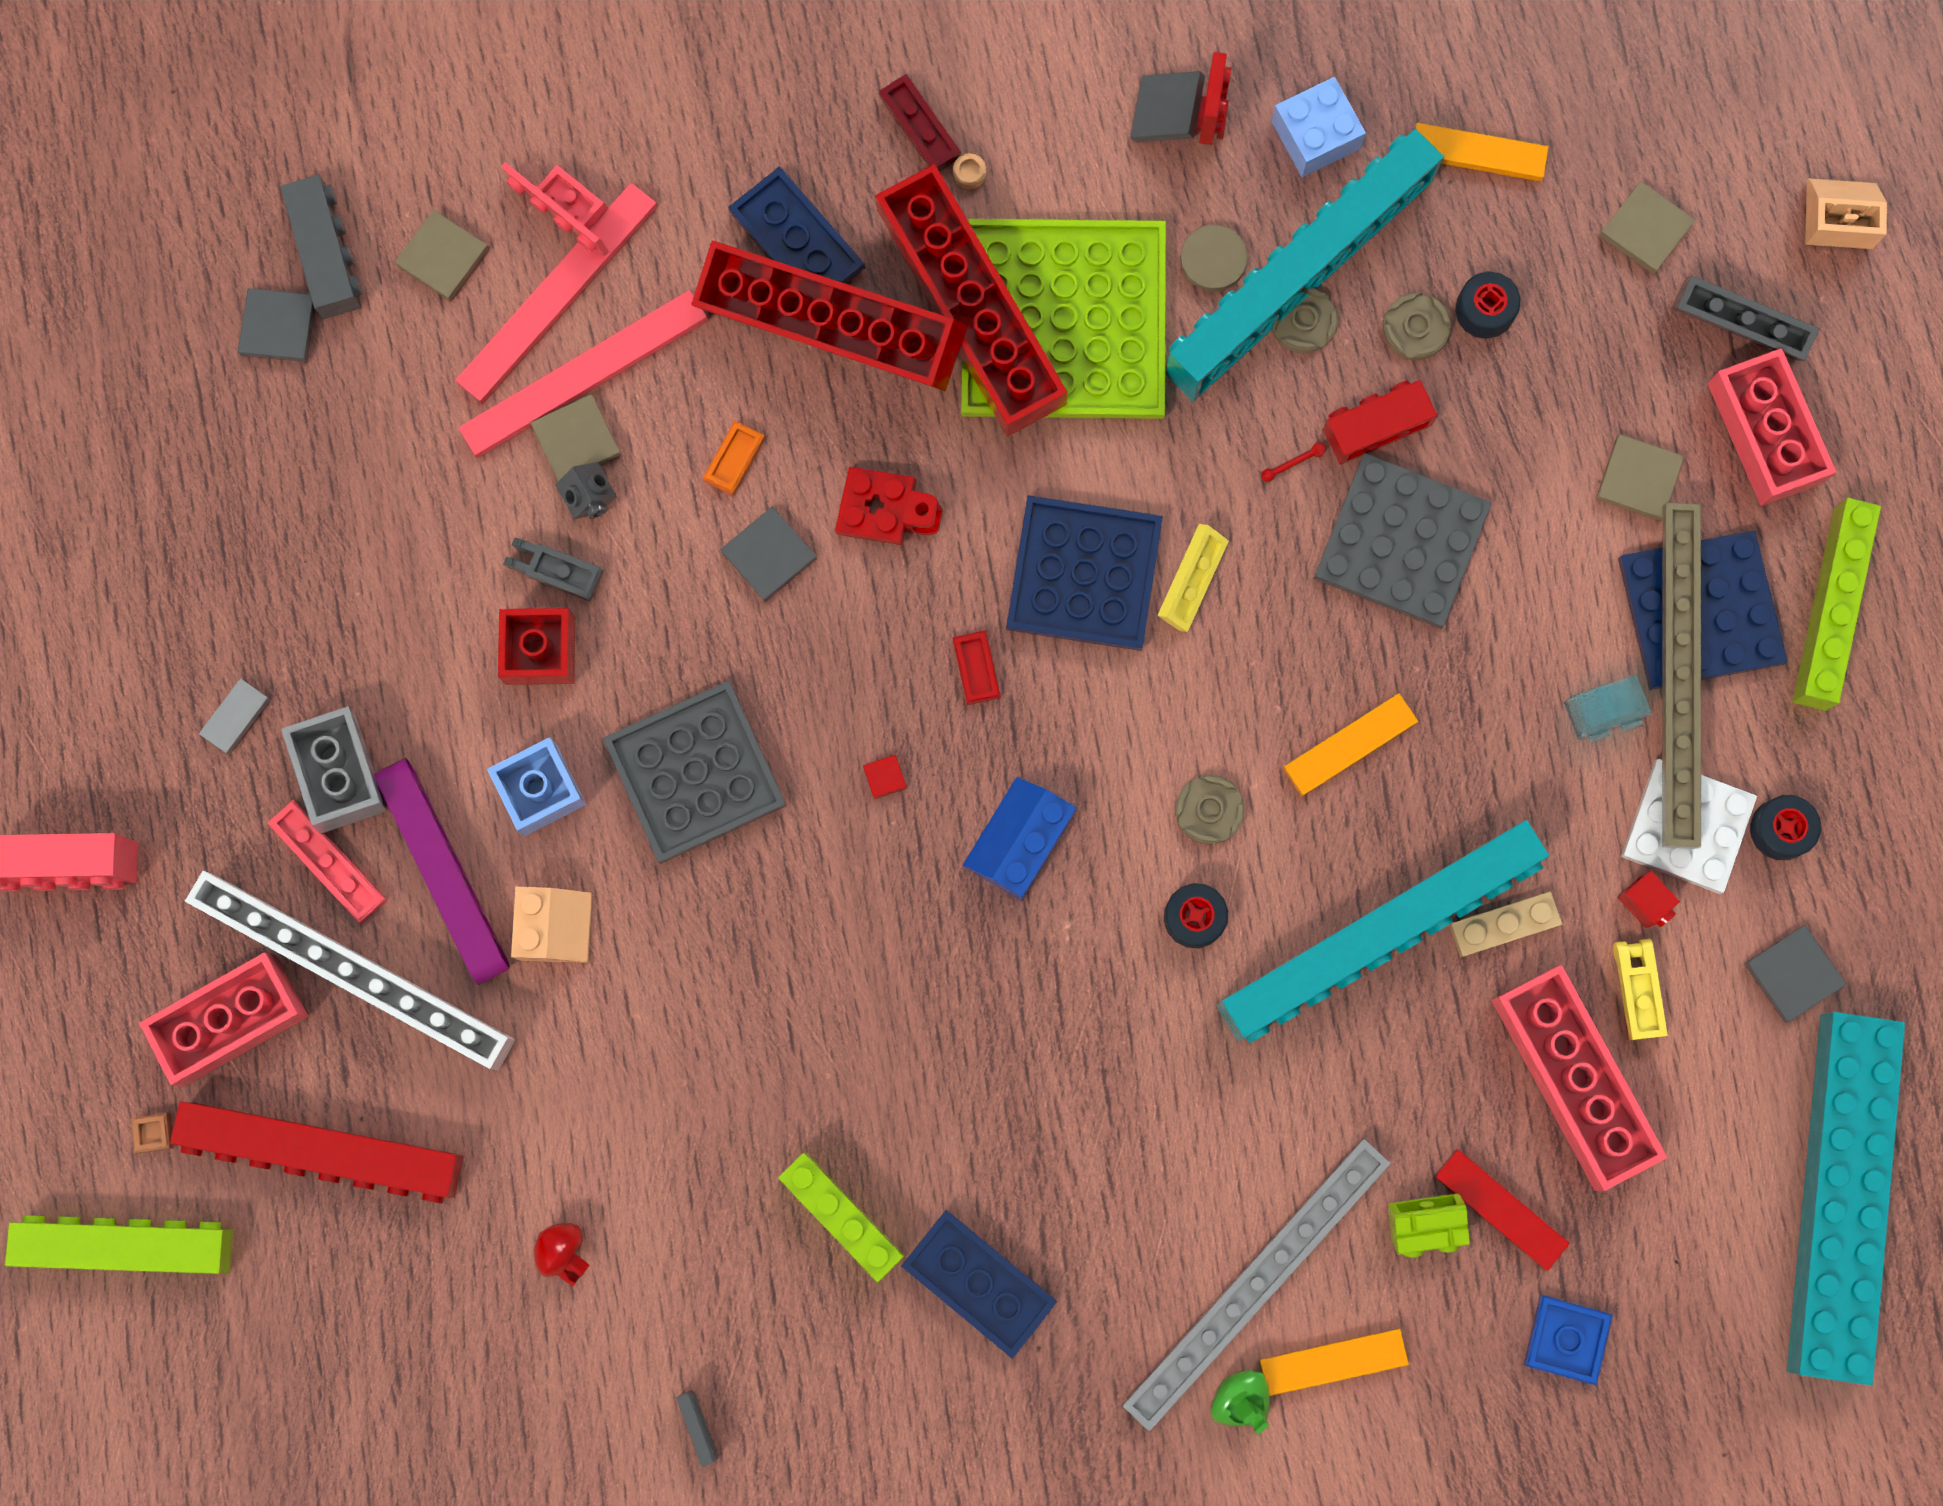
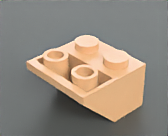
(1844, 214)

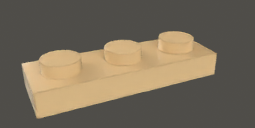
(1505, 924)

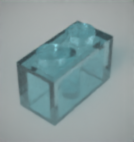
(1608, 708)

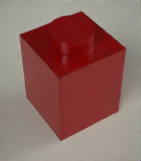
(1649, 900)

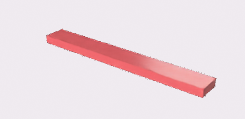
(554, 295)
(582, 374)

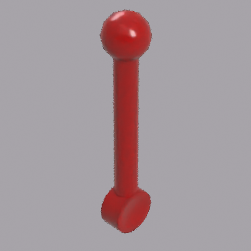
(1317, 450)

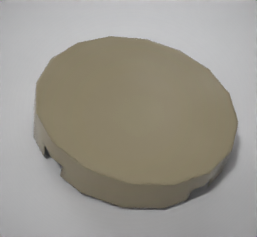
(1213, 258)
(1416, 326)
(1301, 330)
(1209, 809)

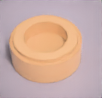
(969, 171)

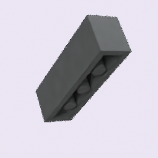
(321, 246)
(1745, 318)

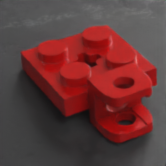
(1214, 106)
(901, 508)

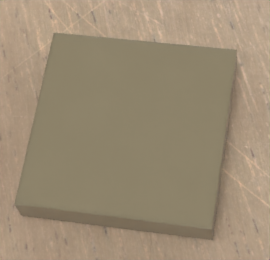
(1647, 227)
(442, 255)
(575, 436)
(1639, 477)

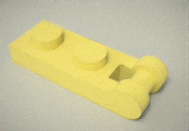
(1640, 990)

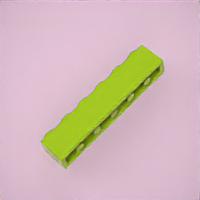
(1836, 604)
(119, 1246)

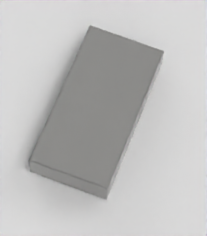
(234, 716)

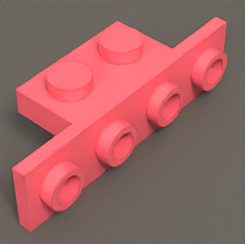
(567, 200)

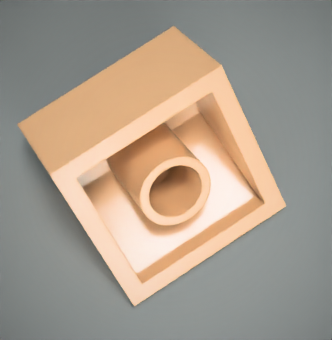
(551, 925)

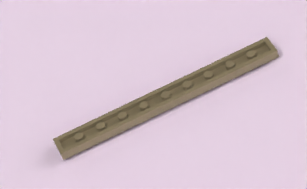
(1681, 676)

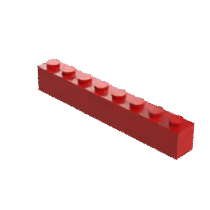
(316, 1150)

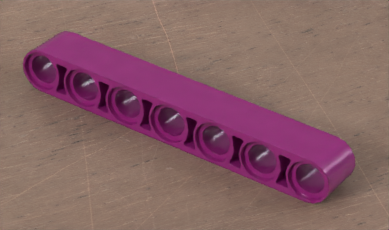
(442, 871)

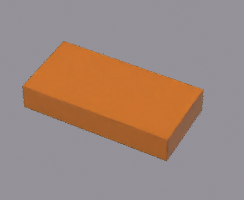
(734, 458)

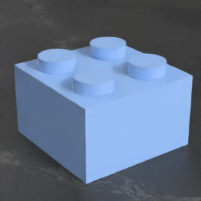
(1318, 127)
(536, 786)

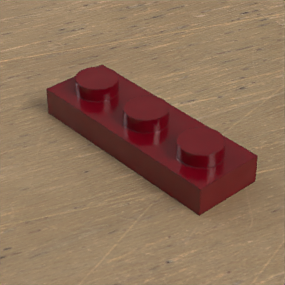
(919, 123)

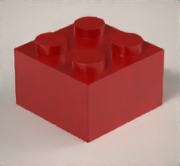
(536, 646)

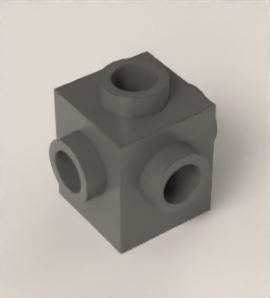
(586, 491)

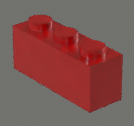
(1379, 421)

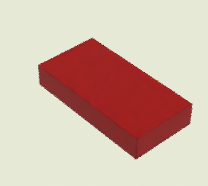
(976, 667)

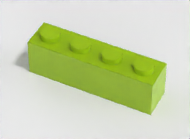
(841, 1216)

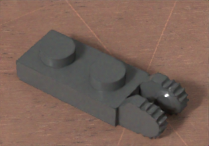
(557, 569)

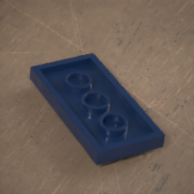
(793, 229)
(979, 1284)

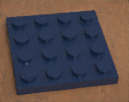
(1084, 573)
(1736, 608)

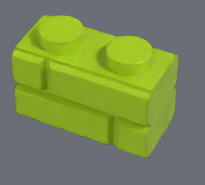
(1428, 1225)

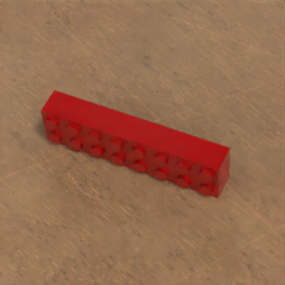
(968, 288)
(829, 315)

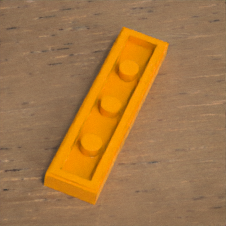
(1487, 152)
(1350, 745)
(1334, 1361)

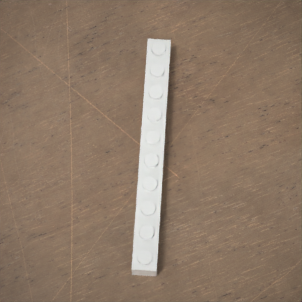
(350, 970)

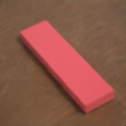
(327, 862)

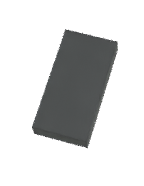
(697, 1428)

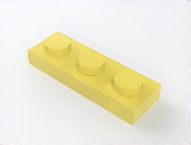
(1193, 577)

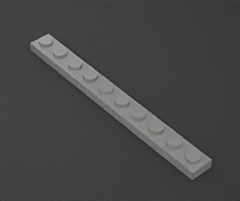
(1255, 1284)

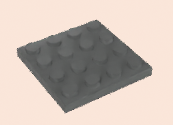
(1402, 540)
(694, 772)

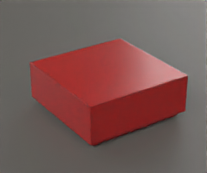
(884, 777)

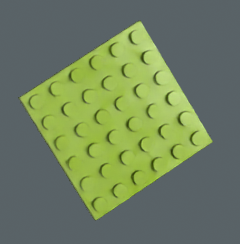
(1092, 304)

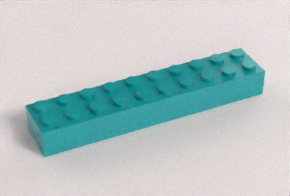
(1305, 262)
(1389, 927)
(1846, 1198)

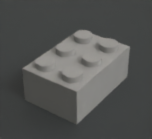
(333, 770)

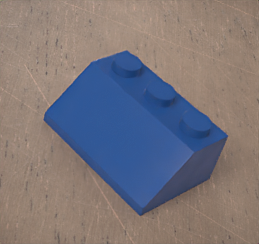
(1020, 837)

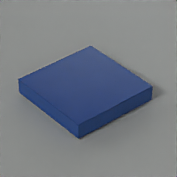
(1568, 1339)

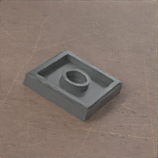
(1167, 106)
(276, 325)
(768, 554)
(1795, 974)

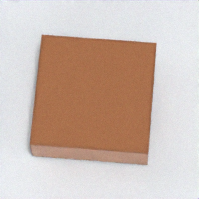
(151, 1133)

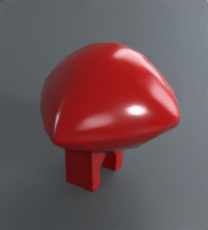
(556, 1255)

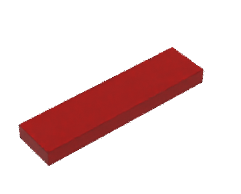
(1502, 1210)

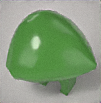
(1242, 1401)

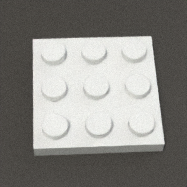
(1723, 825)

